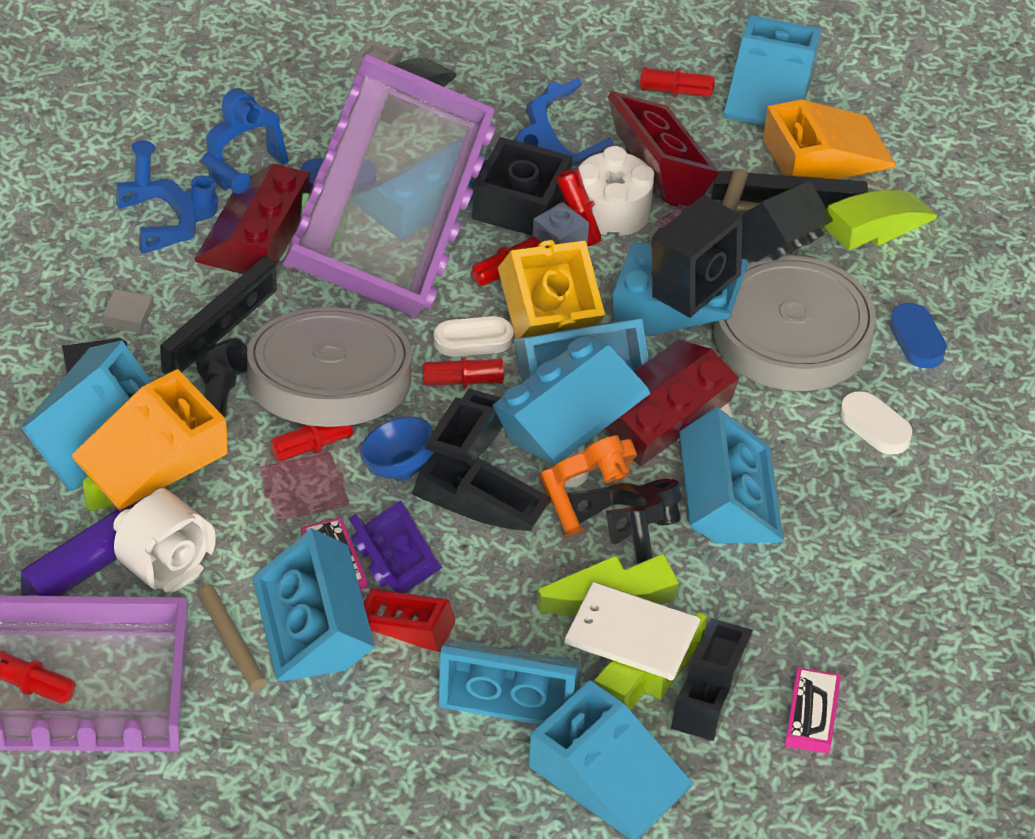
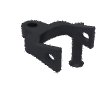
(649, 504)

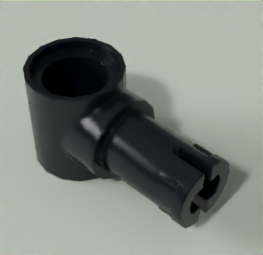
(219, 369)

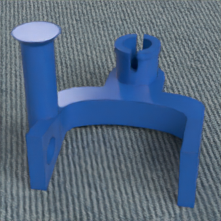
(240, 115)
(540, 131)
(188, 205)

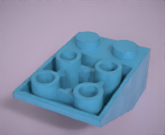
(771, 67)
(634, 297)
(82, 404)
(607, 761)

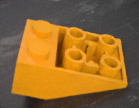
(823, 141)
(153, 440)

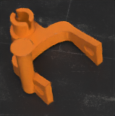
(608, 454)

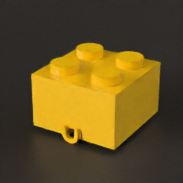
(550, 288)

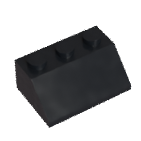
(784, 223)

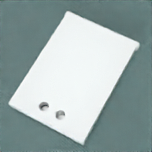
(632, 631)

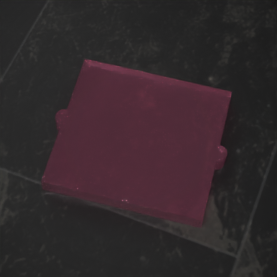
(304, 486)

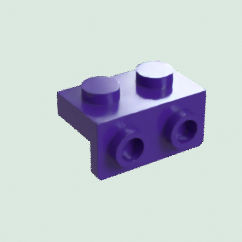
(396, 547)

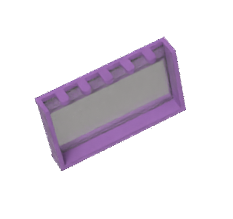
(392, 187)
(124, 665)

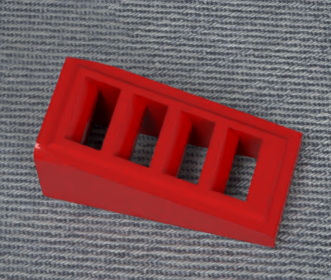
(430, 629)

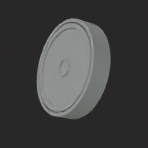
(797, 324)
(329, 366)

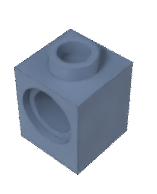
(560, 225)

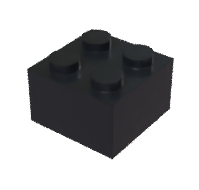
(518, 185)
(696, 255)

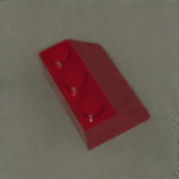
(664, 144)
(257, 221)
(683, 387)

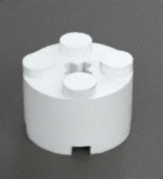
(620, 189)
(163, 541)

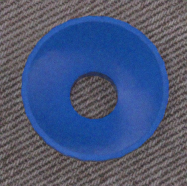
(397, 448)

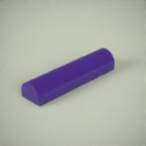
(72, 560)

